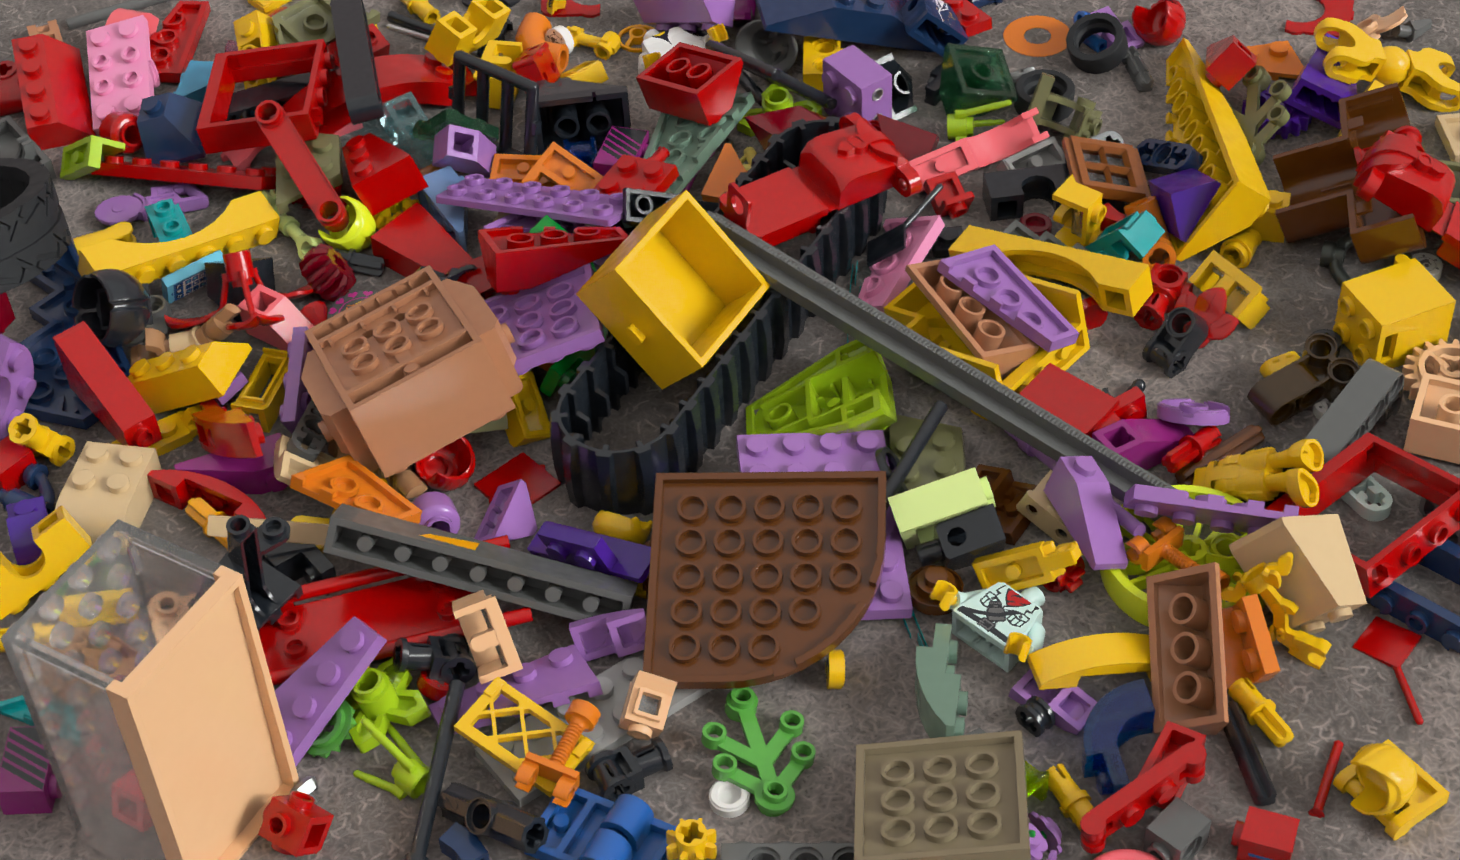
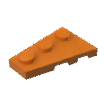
(353, 485)

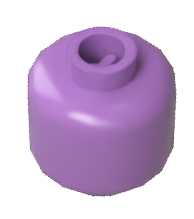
(438, 511)

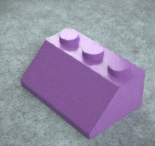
(686, 13)

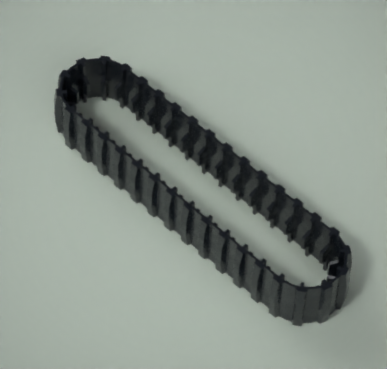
(626, 478)

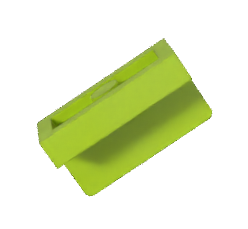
(86, 156)

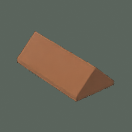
(976, 325)
(1187, 649)

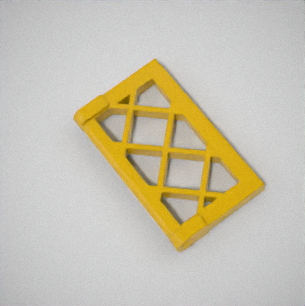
(490, 744)

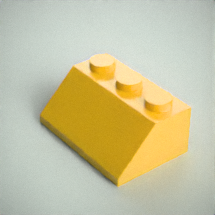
(188, 374)

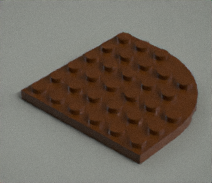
(759, 572)

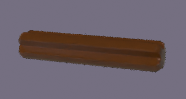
(1237, 444)

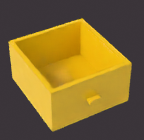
(673, 290)

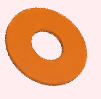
(1015, 31)

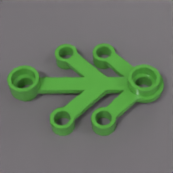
(758, 754)

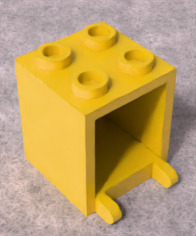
(1393, 312)

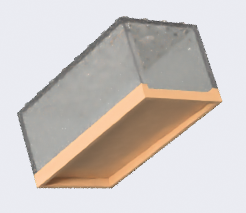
(153, 701)

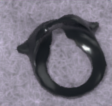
(880, 455)

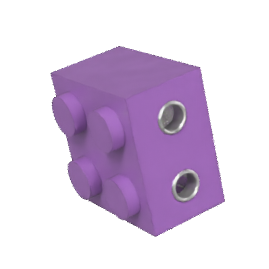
(857, 84)

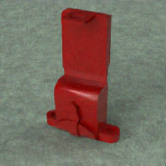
(831, 175)
(1413, 184)

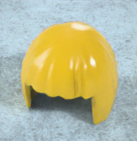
(1387, 779)

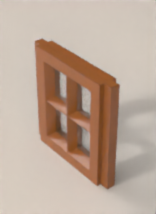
(1107, 168)

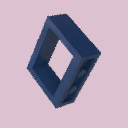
(1419, 612)

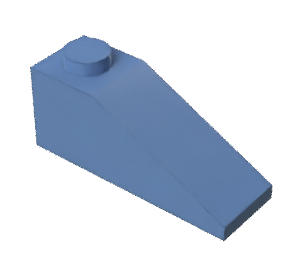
(451, 218)

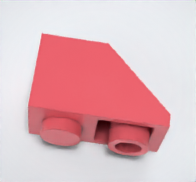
(273, 303)

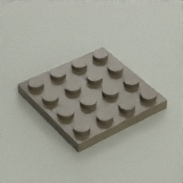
(942, 799)

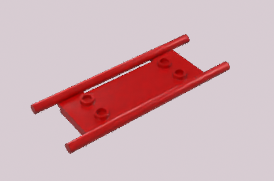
(395, 610)

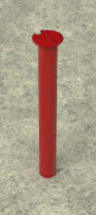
(1318, 807)

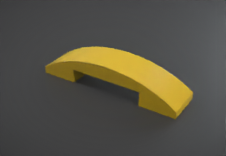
(1090, 655)

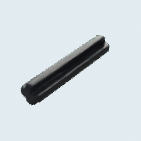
(1249, 757)

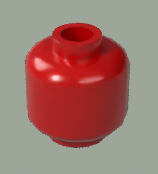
(122, 128)

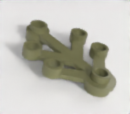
(1256, 82)

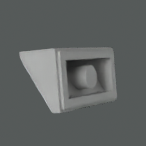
(1042, 154)

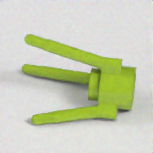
(961, 125)
(408, 773)

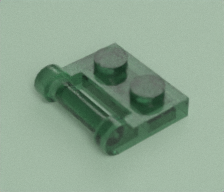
(428, 129)

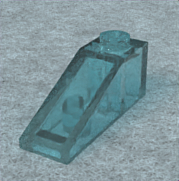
(399, 122)

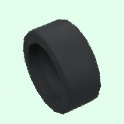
(1094, 24)
(1062, 86)

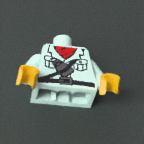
(995, 620)

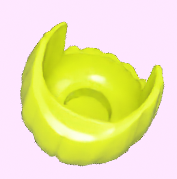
(358, 231)

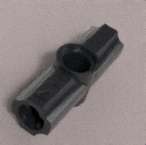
(493, 817)

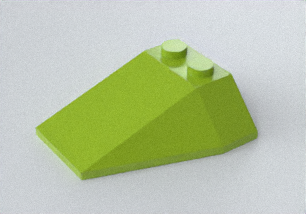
(834, 395)

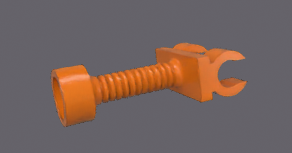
(1168, 541)
(581, 717)

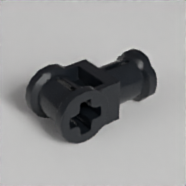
(436, 657)
(627, 770)

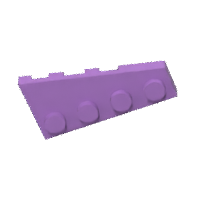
(1010, 295)
(542, 681)
(323, 683)

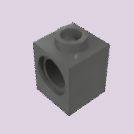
(1177, 832)

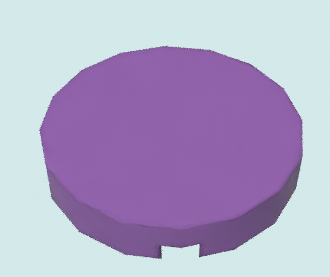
(1193, 413)

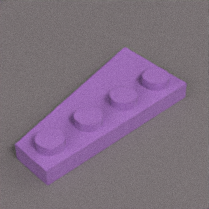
(1205, 509)

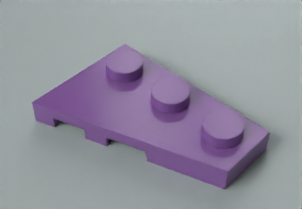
(296, 394)

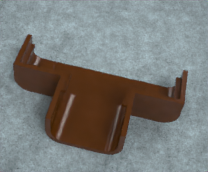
(1323, 180)

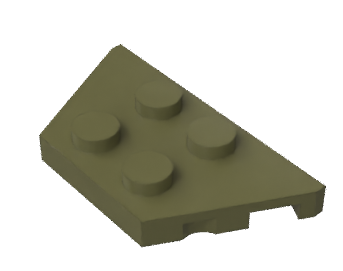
(309, 21)
(328, 154)
(939, 459)

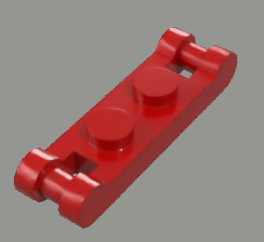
(1132, 801)

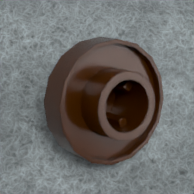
(922, 583)

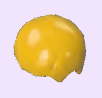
(622, 527)

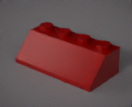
(52, 91)

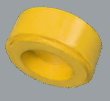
(835, 669)

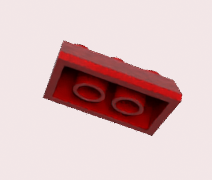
(692, 83)

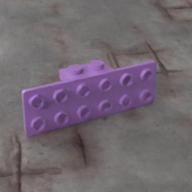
(534, 200)

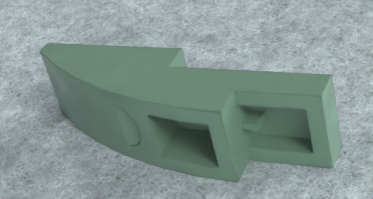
(938, 687)

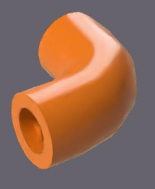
(533, 31)
(1163, 249)

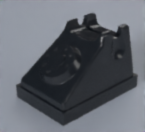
(579, 111)

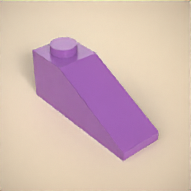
(1088, 511)

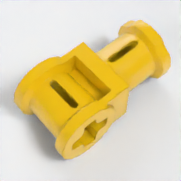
(41, 439)

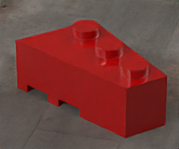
(381, 172)

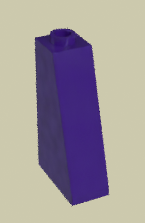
(1317, 93)

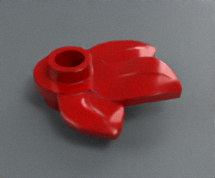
(1210, 306)

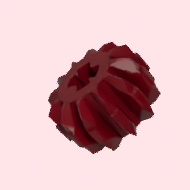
(327, 272)

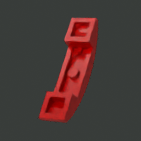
(179, 486)

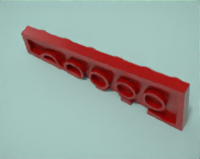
(194, 173)

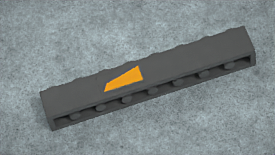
(475, 565)

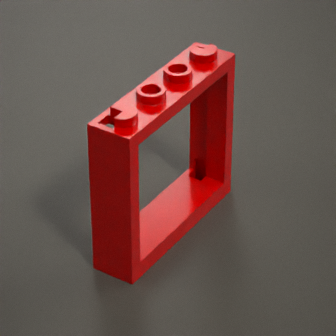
(256, 64)
(1376, 455)

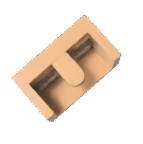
(487, 635)

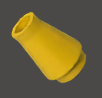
(1241, 248)

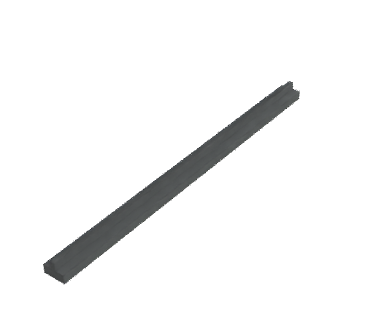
(933, 363)

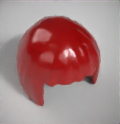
(1161, 23)
(448, 466)

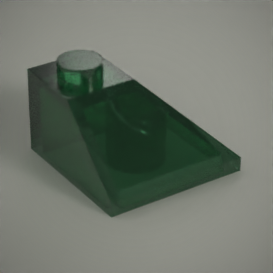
(974, 78)

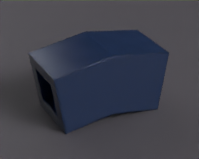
(462, 845)

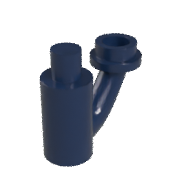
(36, 478)

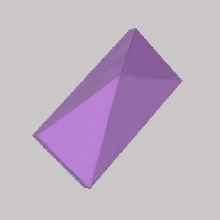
(509, 513)

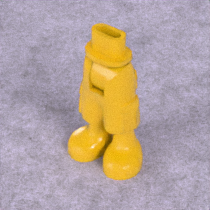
(1260, 475)

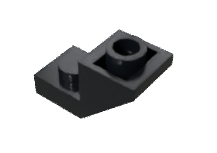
(300, 561)

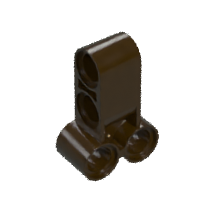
(1303, 381)

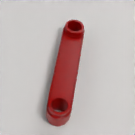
(302, 166)

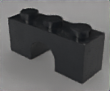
(1009, 189)

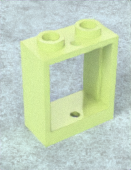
(938, 501)

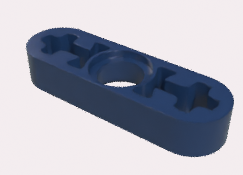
(1167, 156)

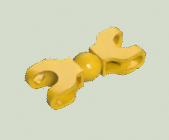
(1366, 60)

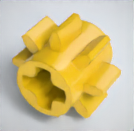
(691, 841)

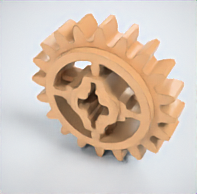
(1436, 360)

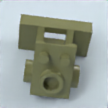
(1086, 118)

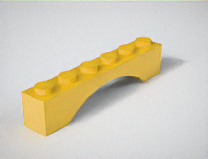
(243, 225)
(1113, 282)

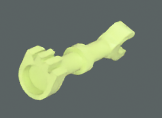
(291, 228)

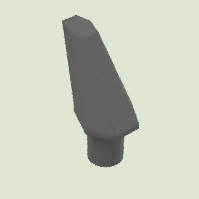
(1412, 29)

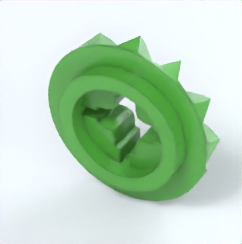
(331, 741)

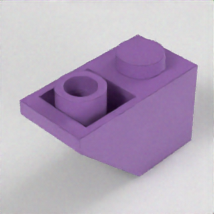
(463, 150)

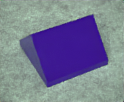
(1183, 199)

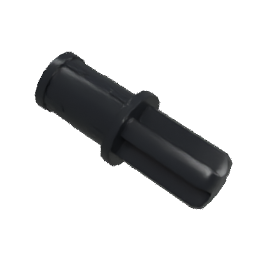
(363, 263)

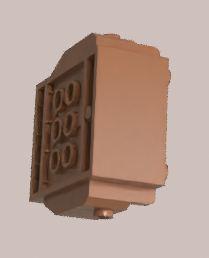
(410, 371)

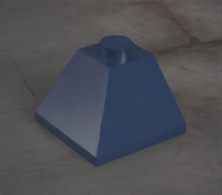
(169, 128)

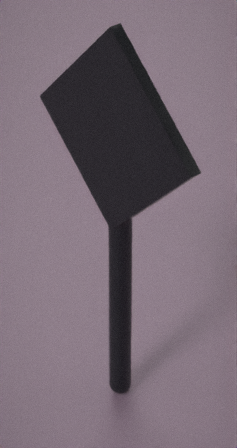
(895, 239)

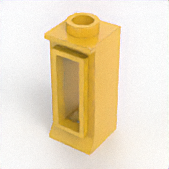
(271, 362)

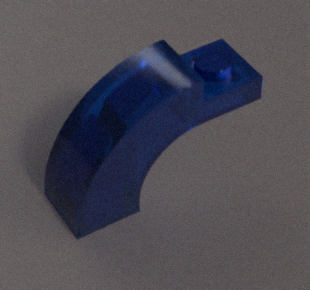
(1112, 722)

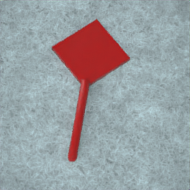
(1392, 647)

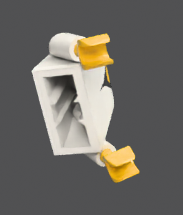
(657, 44)

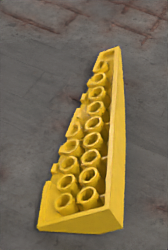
(1209, 125)

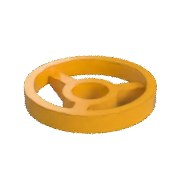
(636, 35)

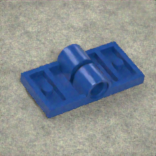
(603, 830)

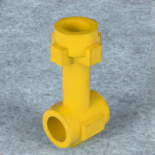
(603, 47)

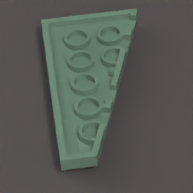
(693, 142)

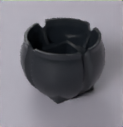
(113, 306)

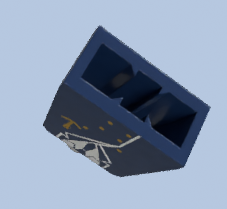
(924, 20)

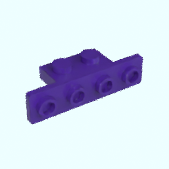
(592, 551)

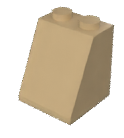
(1322, 572)

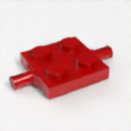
(639, 173)

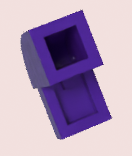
(20, 519)

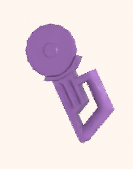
(132, 208)

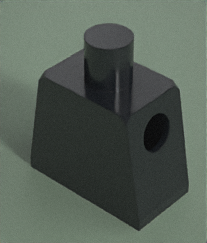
(977, 533)

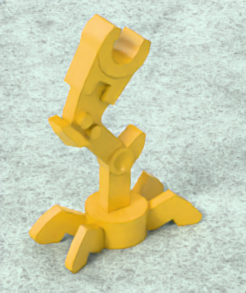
(1260, 581)

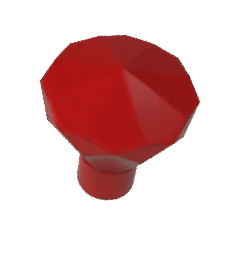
(315, 312)

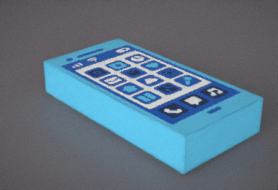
(187, 278)

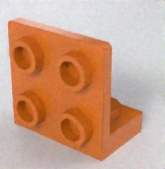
(1248, 642)

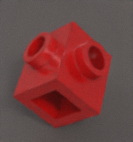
(295, 824)

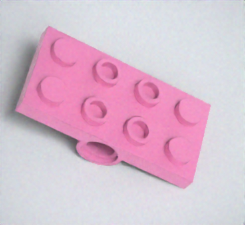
(120, 68)

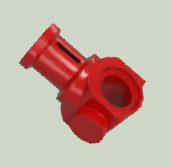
(1168, 284)

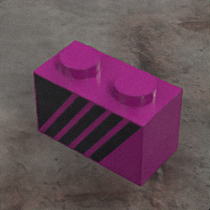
(620, 142)
(26, 775)

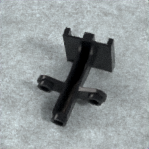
(265, 585)

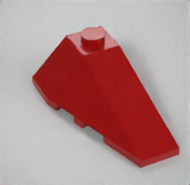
(527, 260)

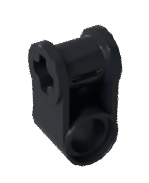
(1175, 343)

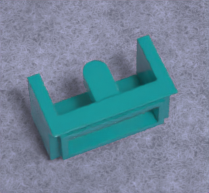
(167, 221)
(1132, 233)

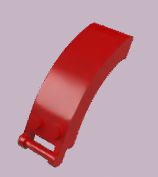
(396, 75)

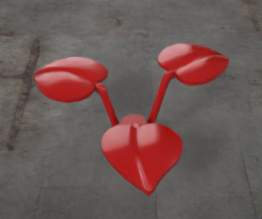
(239, 272)

